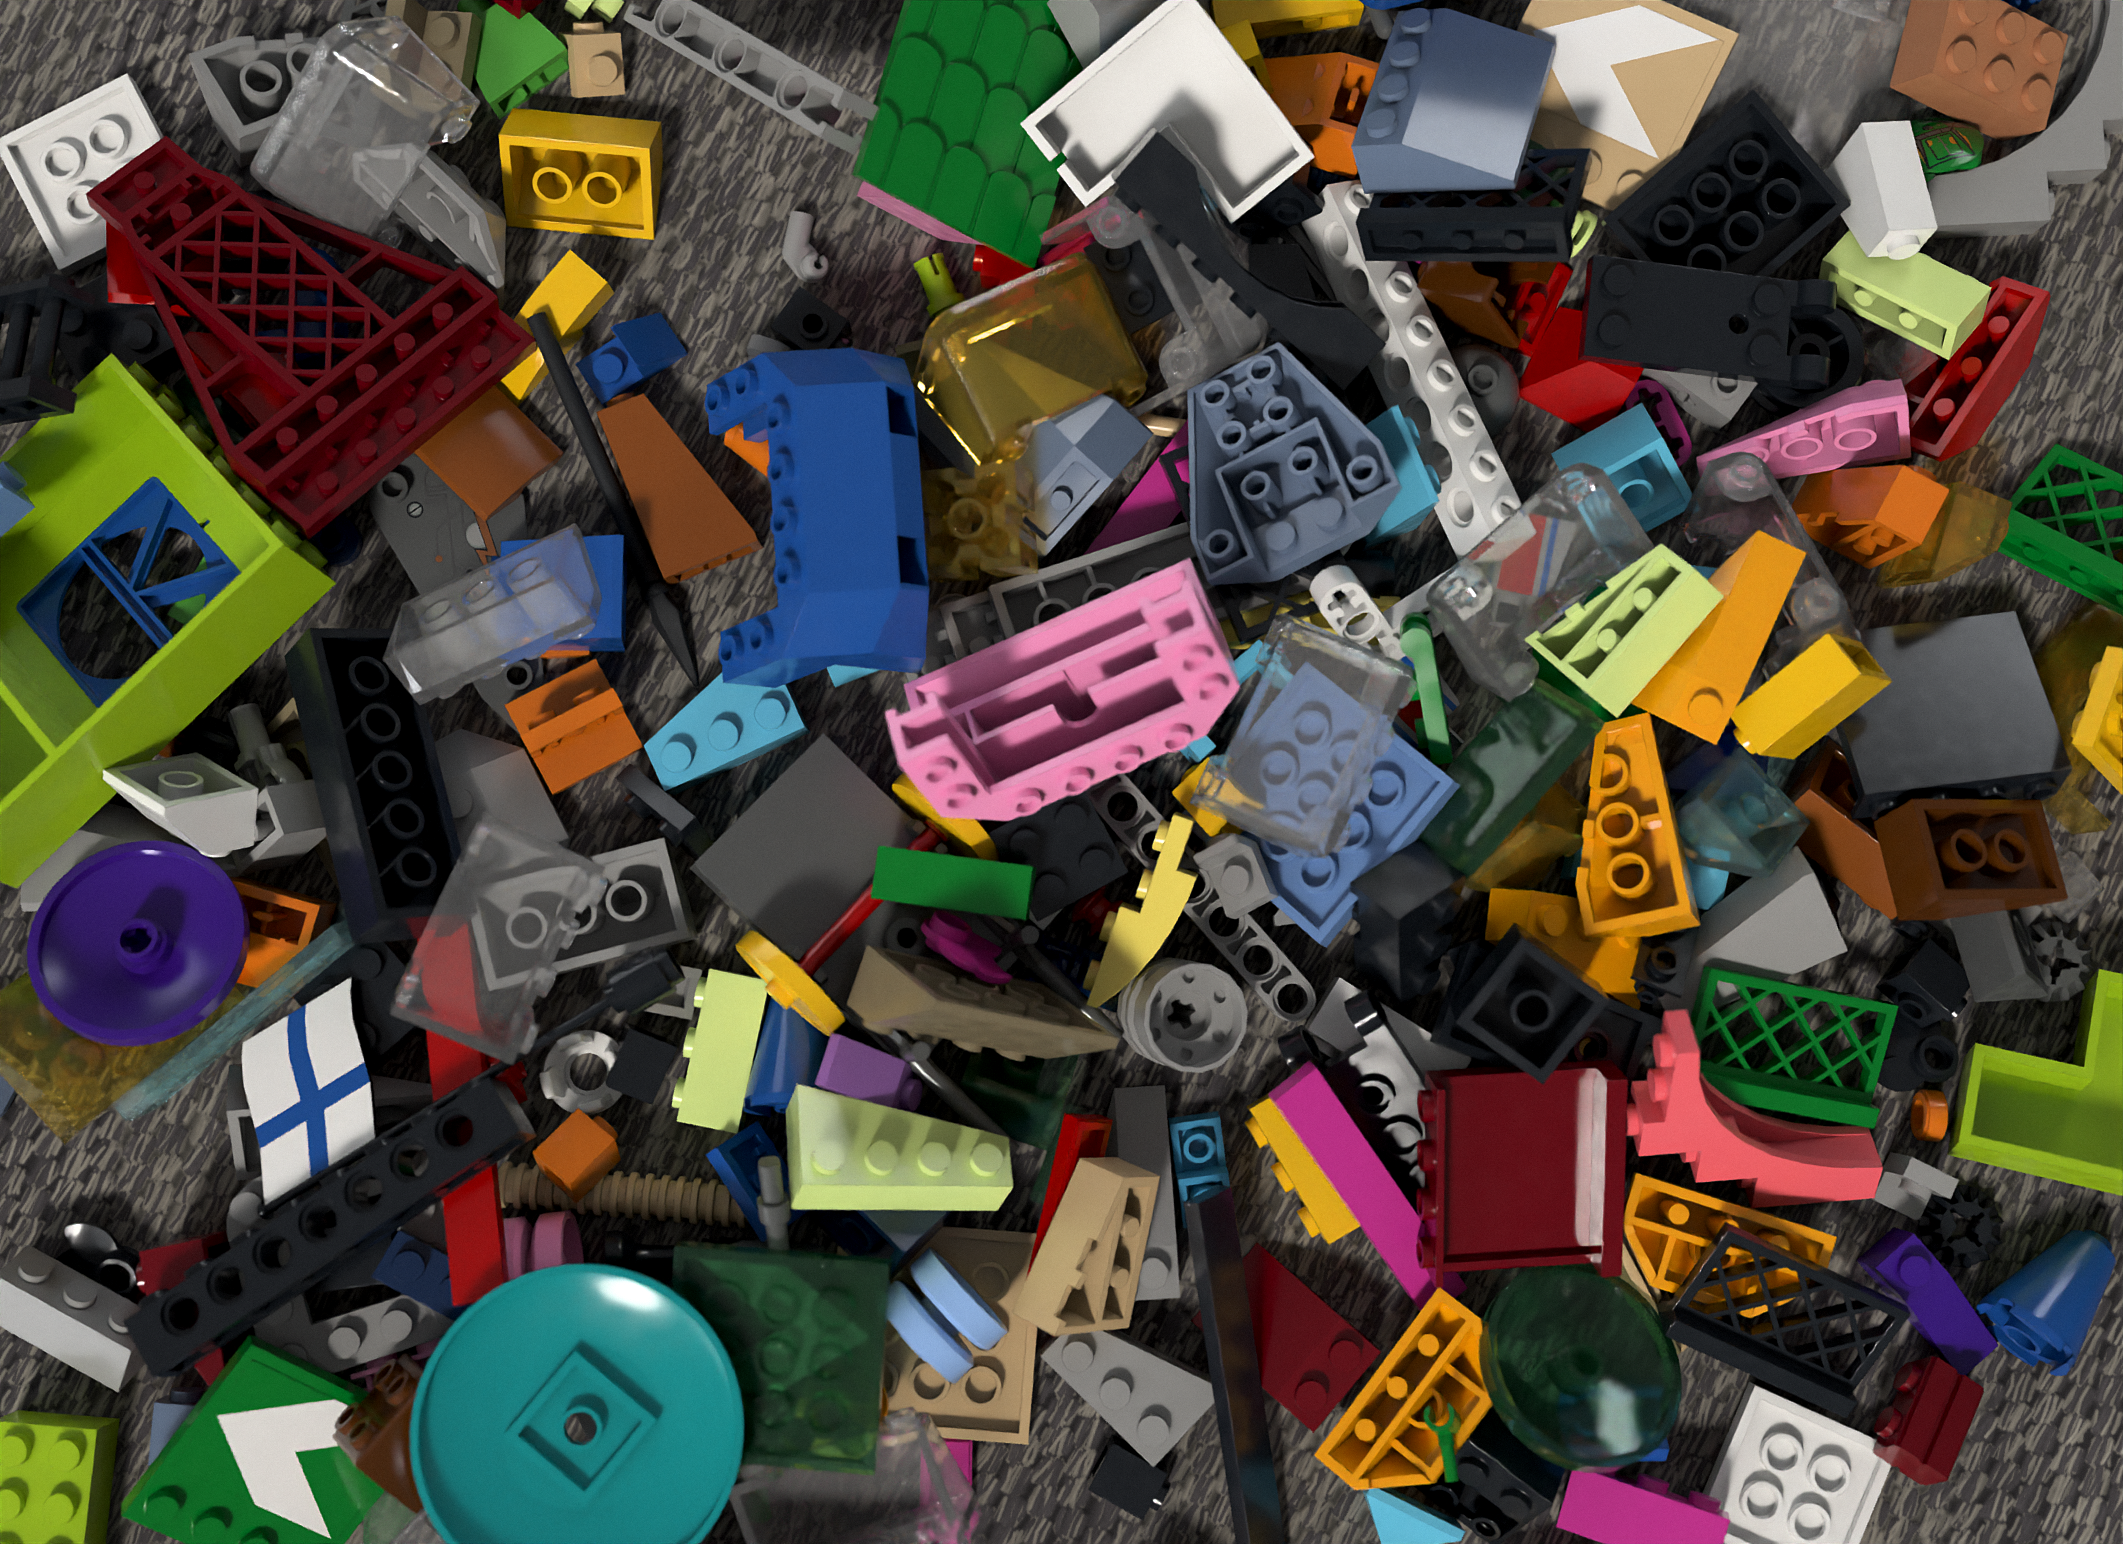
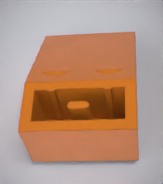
(1324, 103)

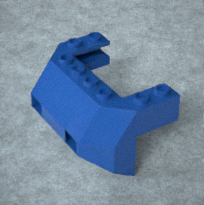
(840, 517)

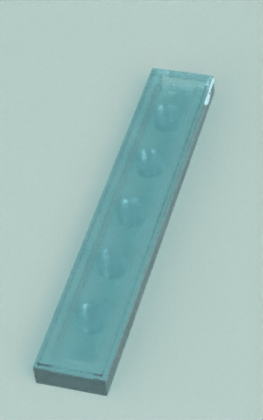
(237, 1022)

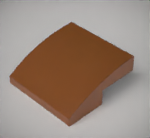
(489, 453)

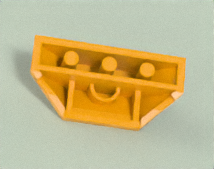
(1675, 1224)
(1384, 1430)

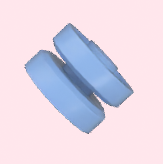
(933, 1322)

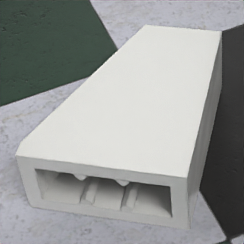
(1886, 190)

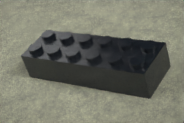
(373, 782)

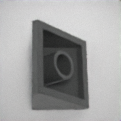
(1999, 956)

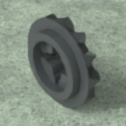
(2072, 949)

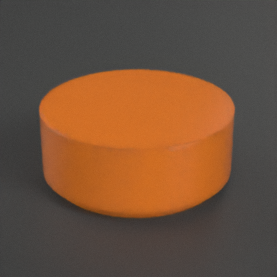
(1929, 1115)

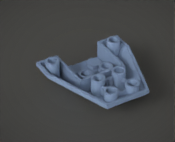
(1069, 456)
(1278, 471)

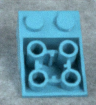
(1417, 480)

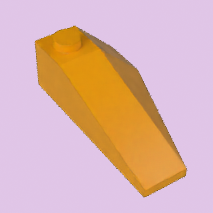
(1714, 664)

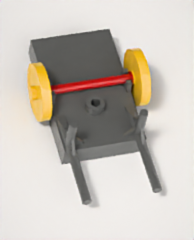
(804, 881)

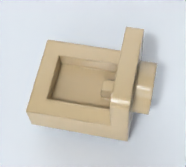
(594, 60)

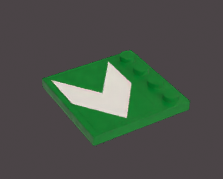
(258, 1459)

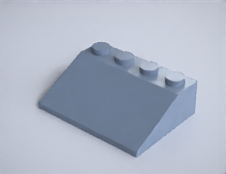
(1450, 105)

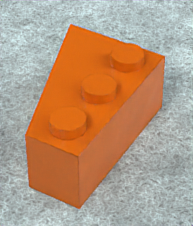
(1870, 510)

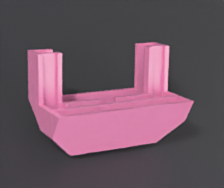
(1068, 701)

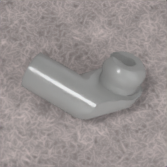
(798, 251)

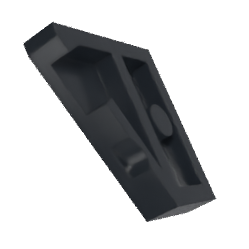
(671, 818)

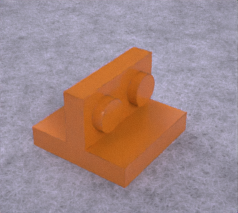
(574, 726)

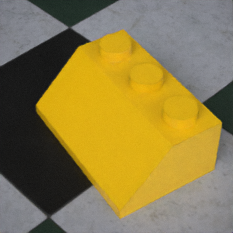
(581, 173)

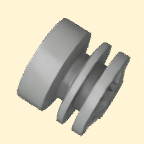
(1205, 1025)

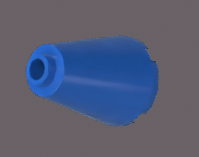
(786, 1055)
(2051, 1301)

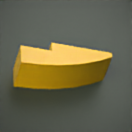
(570, 299)

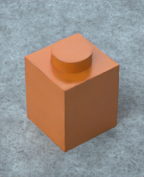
(578, 1154)

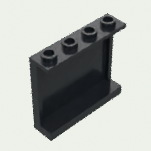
(1955, 719)

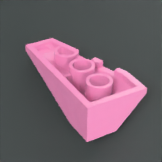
(1838, 432)

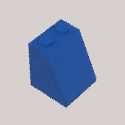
(609, 564)

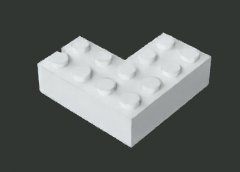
(1193, 90)

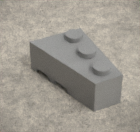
(1132, 1386)

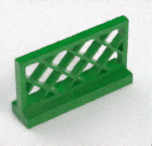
(2052, 551)
(1787, 1091)

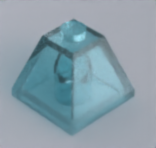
(1738, 819)

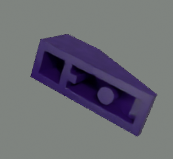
(1936, 1304)

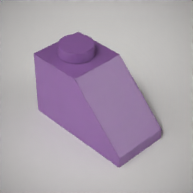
(868, 1075)

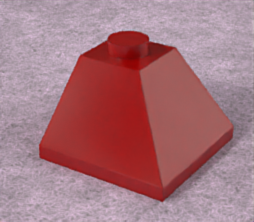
(1571, 388)

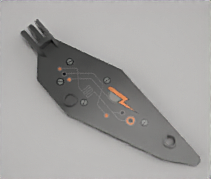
(444, 539)

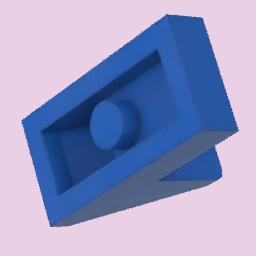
(631, 358)

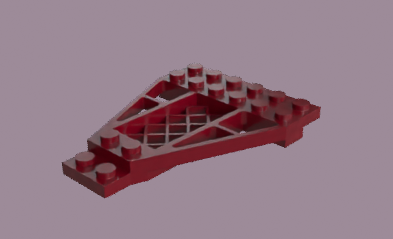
(354, 416)

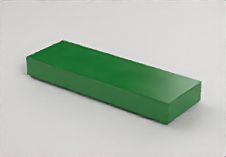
(953, 882)

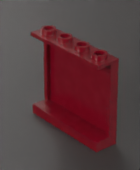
(1522, 1168)

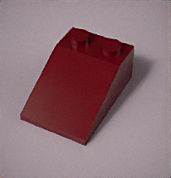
(164, 1268)
(1302, 1343)

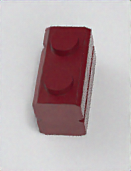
(1927, 1420)

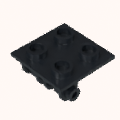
(1131, 284)

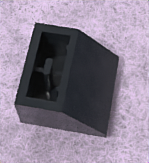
(1498, 1483)

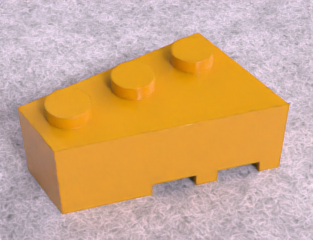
(1559, 925)

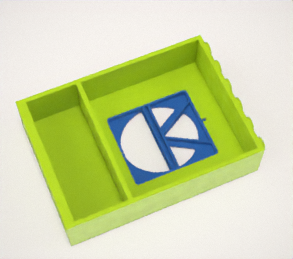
(92, 475)

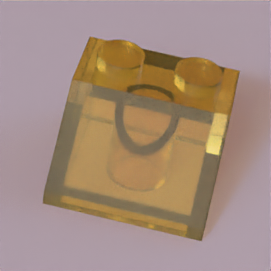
(1540, 838)

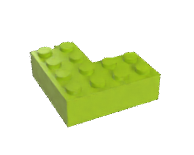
(2050, 1113)
(55, 1477)

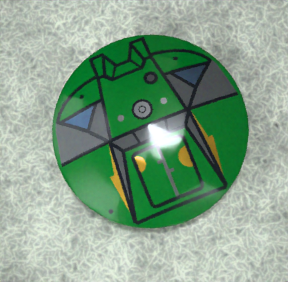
(1946, 145)

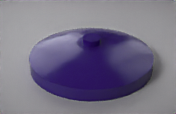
(138, 943)

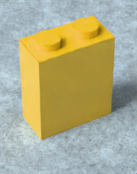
(1808, 697)

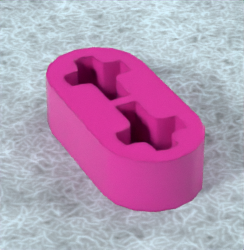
(1665, 415)

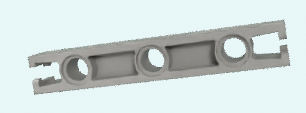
(755, 68)

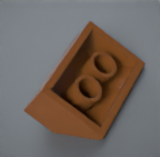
(1838, 843)

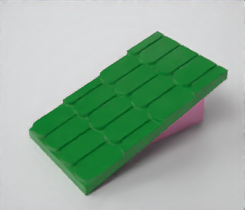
(950, 117)

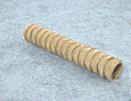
(625, 1195)

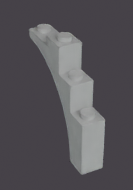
(2014, 192)

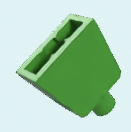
(513, 56)

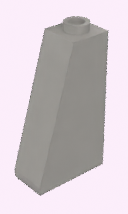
(1763, 931)

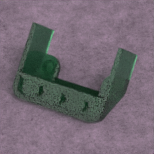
(1508, 772)

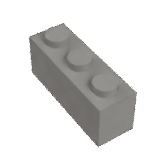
(69, 1317)

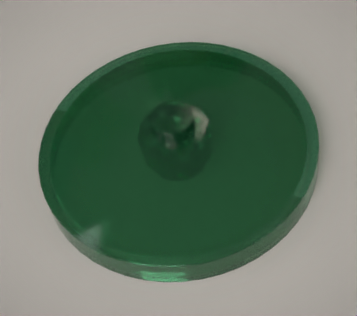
(1580, 1367)

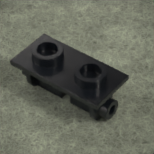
(1663, 963)

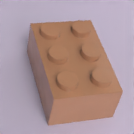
(1980, 64)

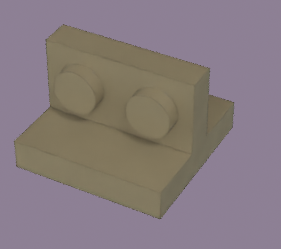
(446, 33)

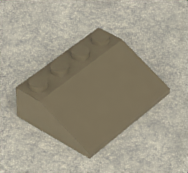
(954, 1004)

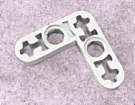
(1376, 623)

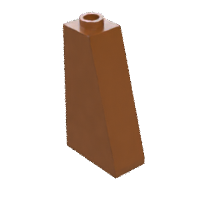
(677, 501)

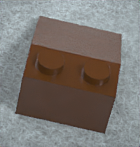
(1968, 857)

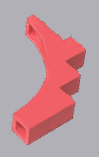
(1726, 1141)

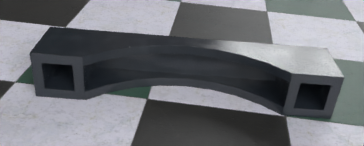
(1168, 188)

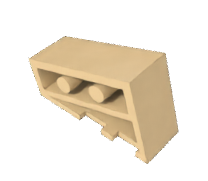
(1092, 1250)

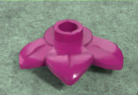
(962, 947)

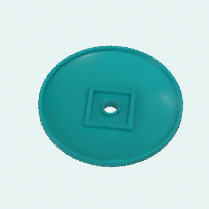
(564, 1342)

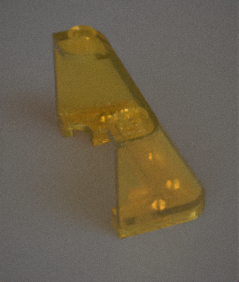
(1026, 357)

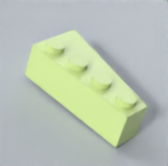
(889, 1159)

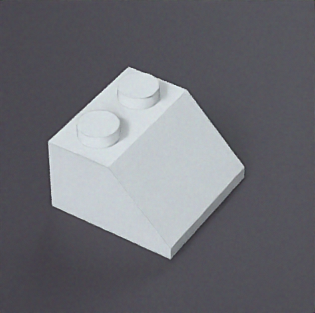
(191, 801)

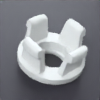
(556, 1075)

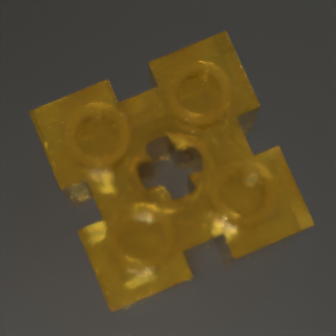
(957, 501)

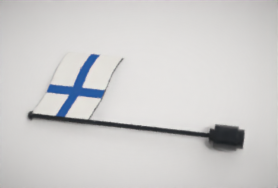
(317, 1095)

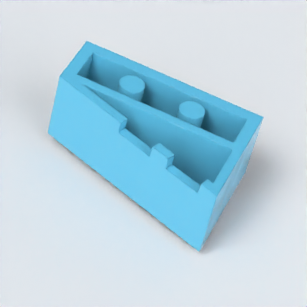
(723, 730)

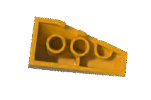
(1632, 852)

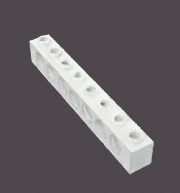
(1415, 371)

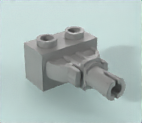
(287, 804)

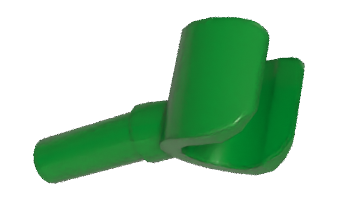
(1446, 1439)

